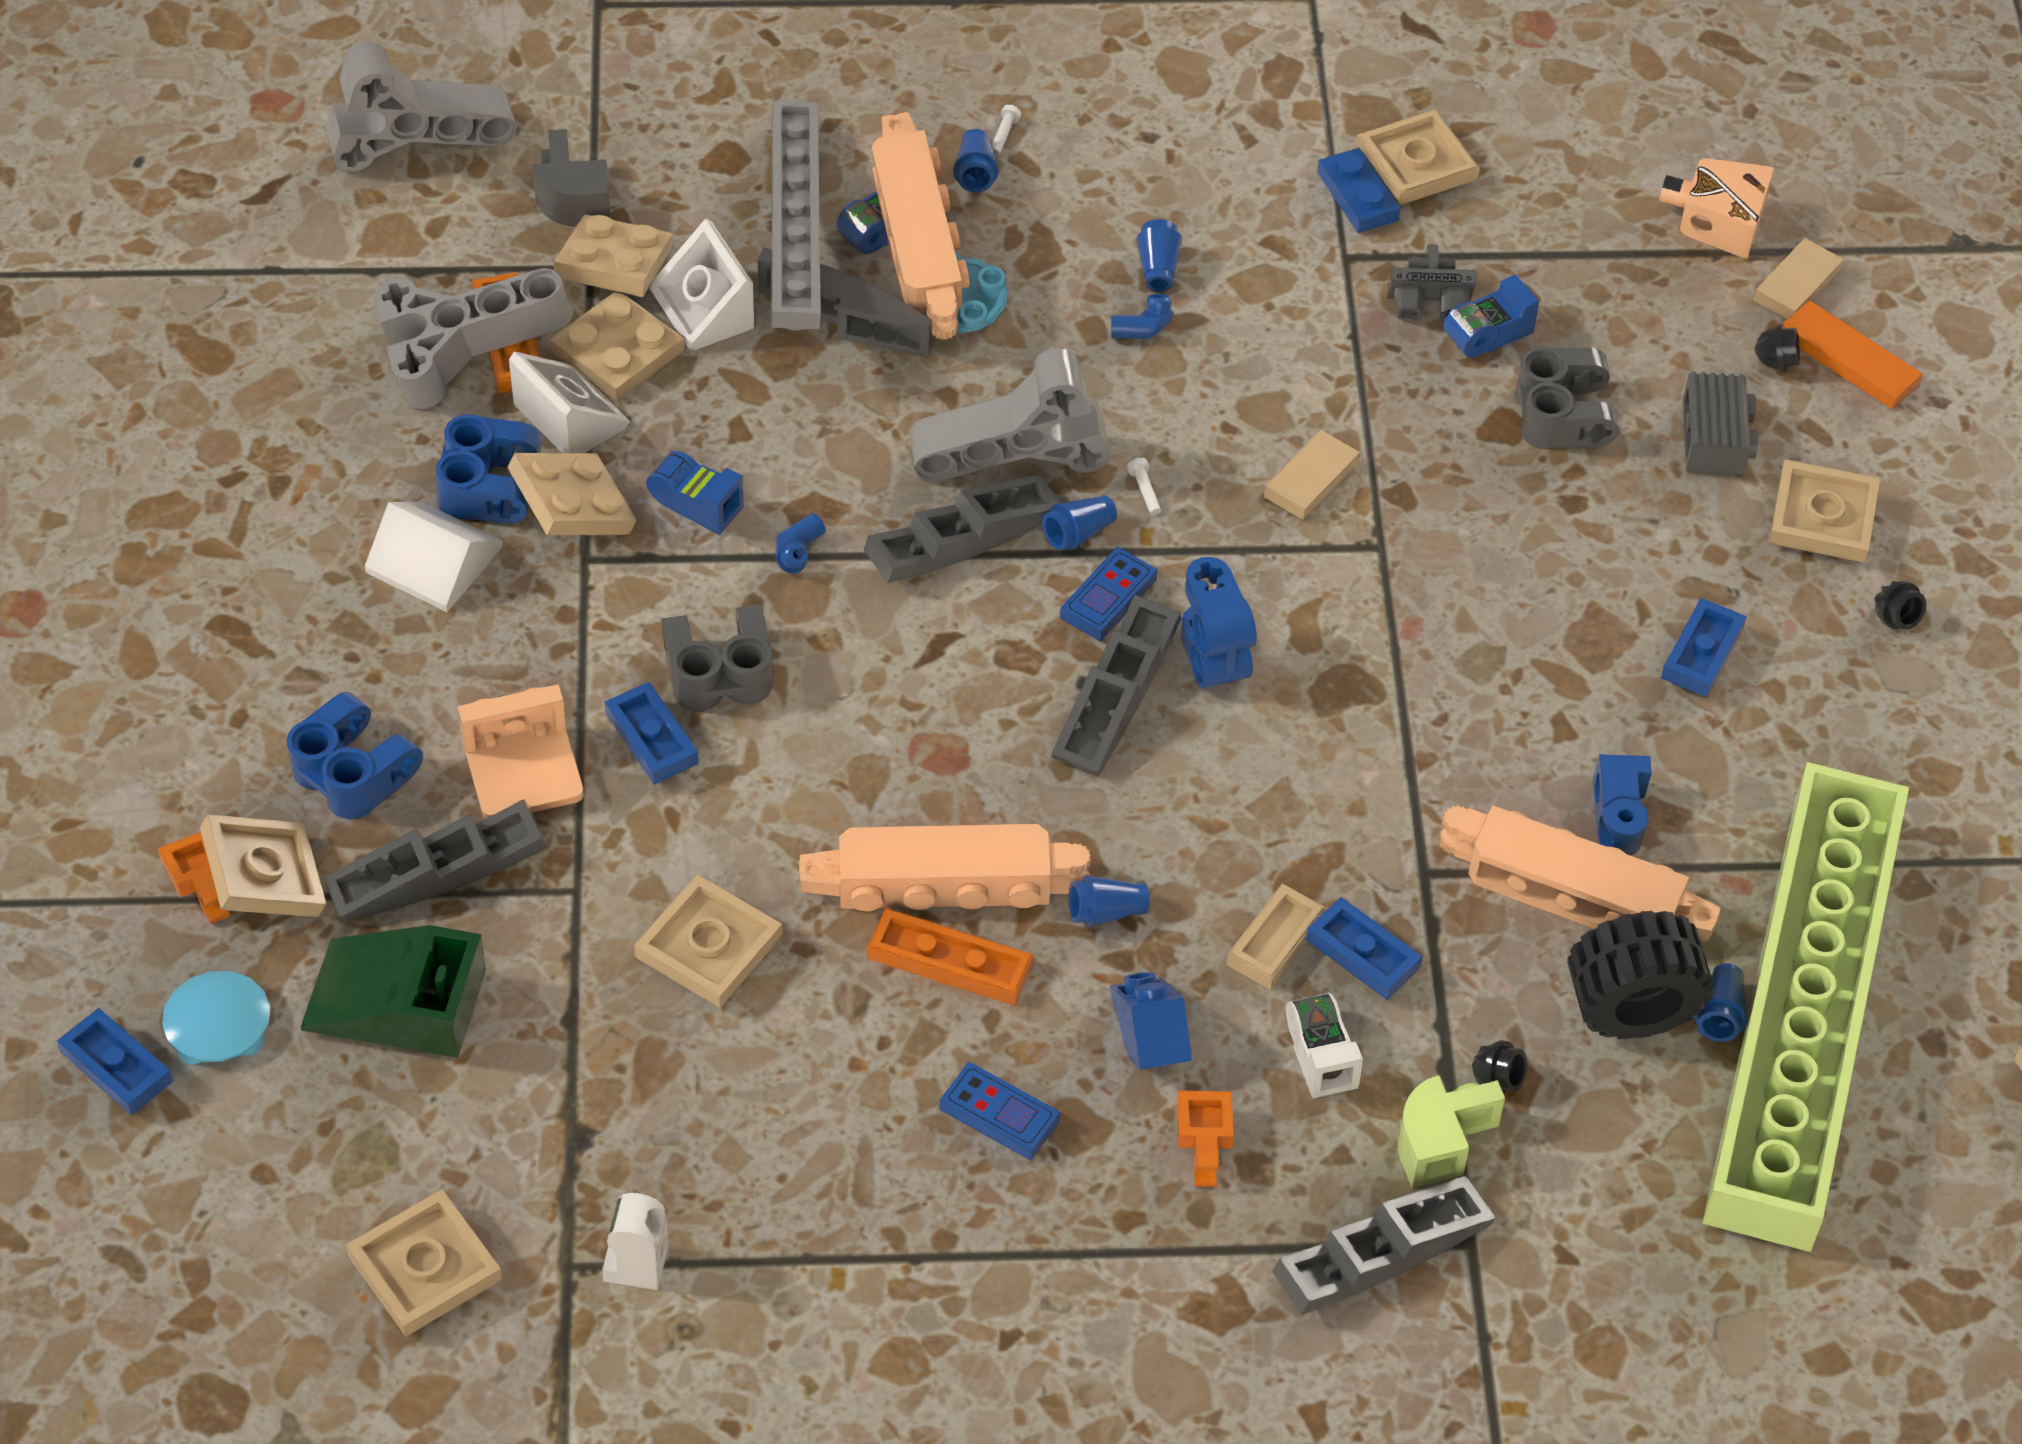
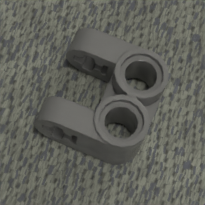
(1547, 404)
(705, 674)

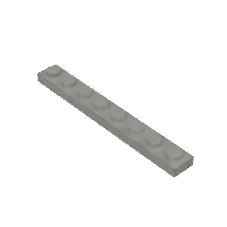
(795, 216)

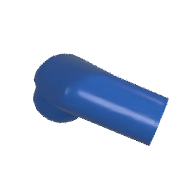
(1147, 323)
(792, 543)

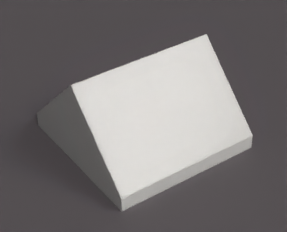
(705, 290)
(563, 403)
(429, 553)

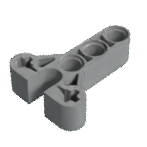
(391, 110)
(440, 333)
(1041, 420)

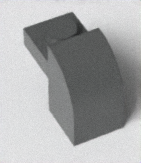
(569, 188)

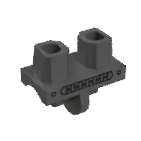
(1429, 280)

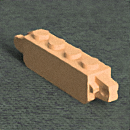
(917, 223)
(944, 867)
(1565, 871)

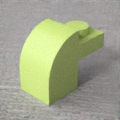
(1435, 1128)

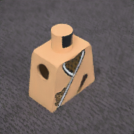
(1721, 203)

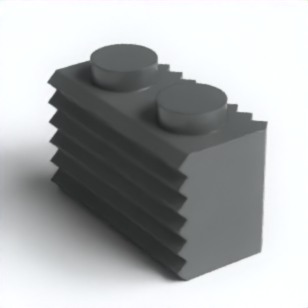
(1718, 423)

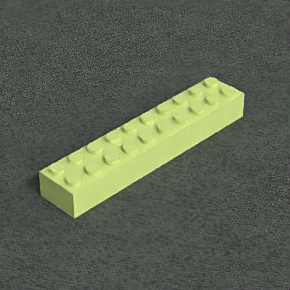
(1807, 1009)

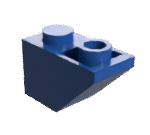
(1151, 1020)

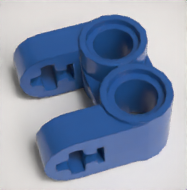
(464, 470)
(1217, 625)
(343, 774)

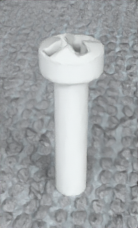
(1010, 116)
(1139, 468)

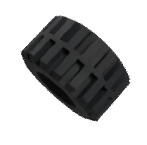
(1640, 975)

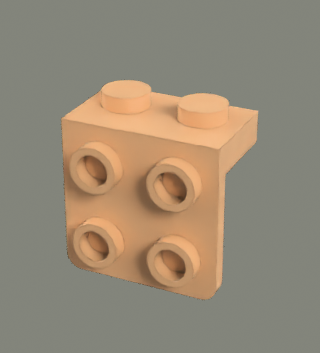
(520, 751)

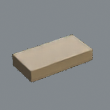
(1798, 278)
(1311, 474)
(1274, 936)

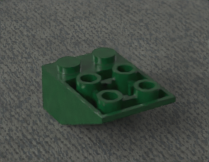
(399, 988)

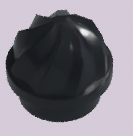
(1779, 347)
(1900, 605)
(1502, 1064)

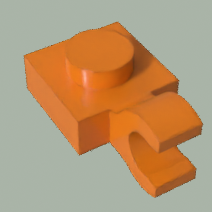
(190, 872)
(1206, 1126)

